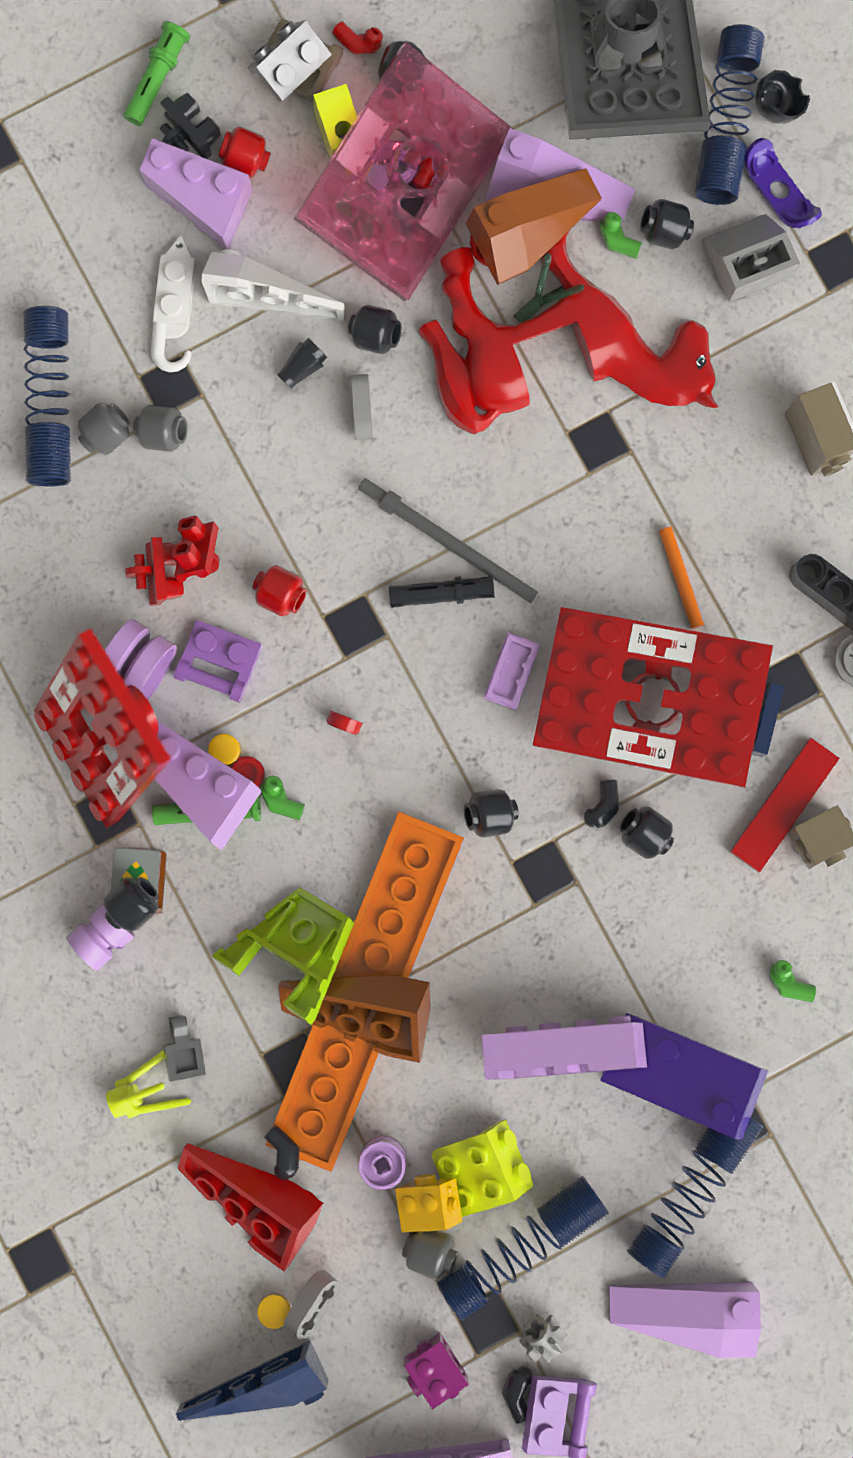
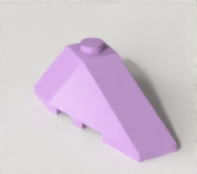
(530, 160)

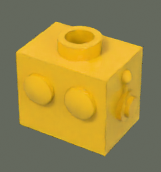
(428, 1204)

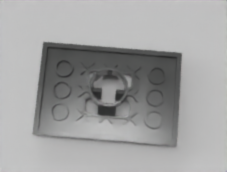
(634, 96)

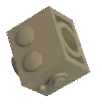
(823, 838)

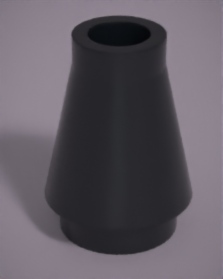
(302, 363)

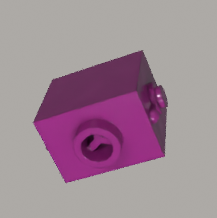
(435, 1371)

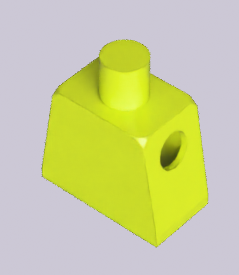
(334, 115)

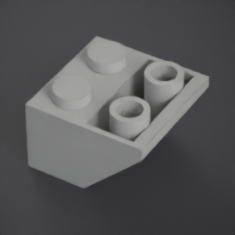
(751, 256)

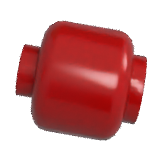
(244, 151)
(279, 591)

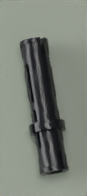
(445, 591)

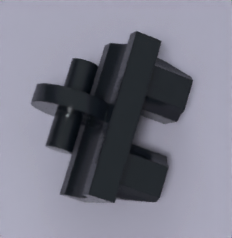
(179, 115)

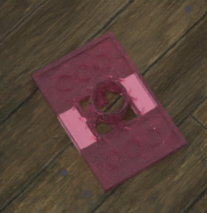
(439, 123)

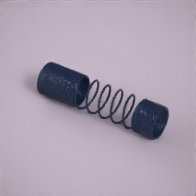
(724, 155)
(47, 441)
(565, 1217)
(653, 1248)

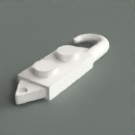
(172, 303)

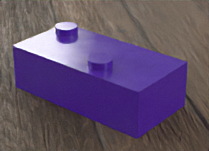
(692, 1080)

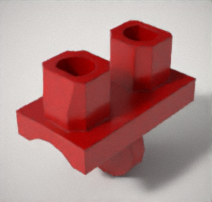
(196, 550)
(159, 587)

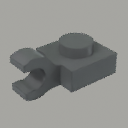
(184, 1055)

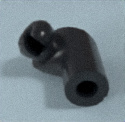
(606, 808)
(287, 1153)
(514, 1391)

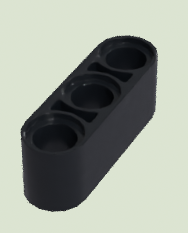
(818, 589)

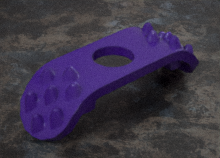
(765, 169)

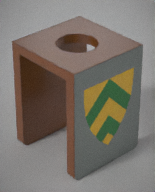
(140, 863)

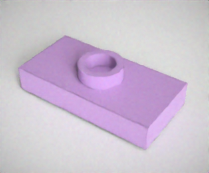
(511, 671)

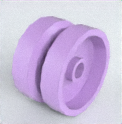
(138, 659)

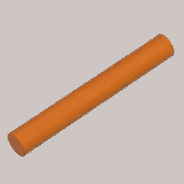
(681, 577)

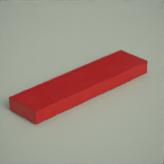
(784, 805)

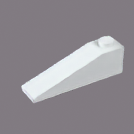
(249, 284)

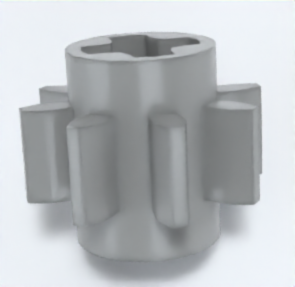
(543, 1338)

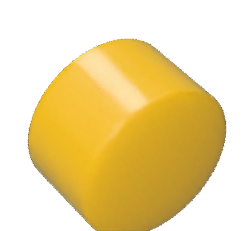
(225, 748)
(273, 1310)

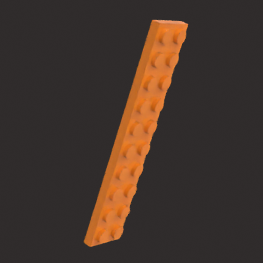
(381, 943)

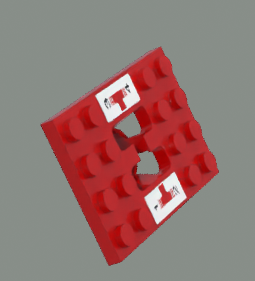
(716, 709)
(120, 719)

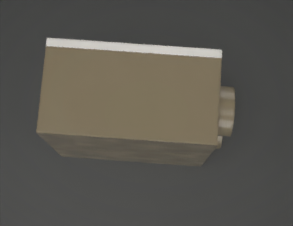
(822, 429)

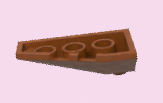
(529, 221)
(376, 1009)

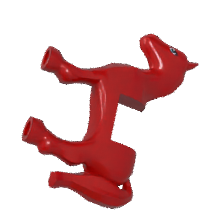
(604, 330)

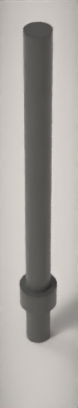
(391, 503)

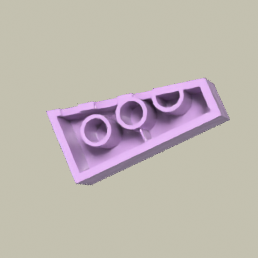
(564, 1050)

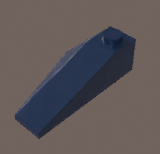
(277, 1383)

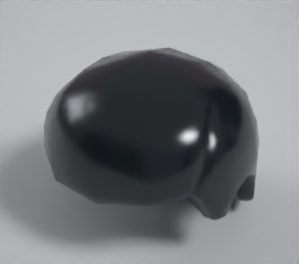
(781, 97)

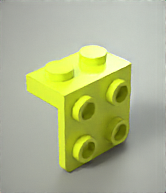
(485, 1168)

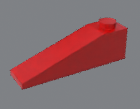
(269, 1209)

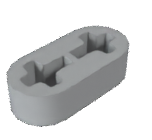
(361, 407)
(311, 1304)

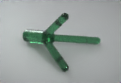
(538, 300)

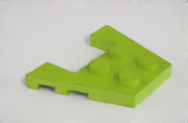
(304, 935)

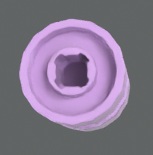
(98, 939)
(382, 1162)

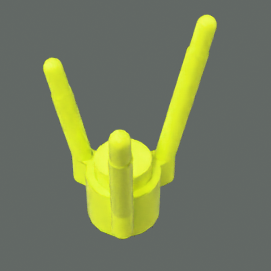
(127, 1098)

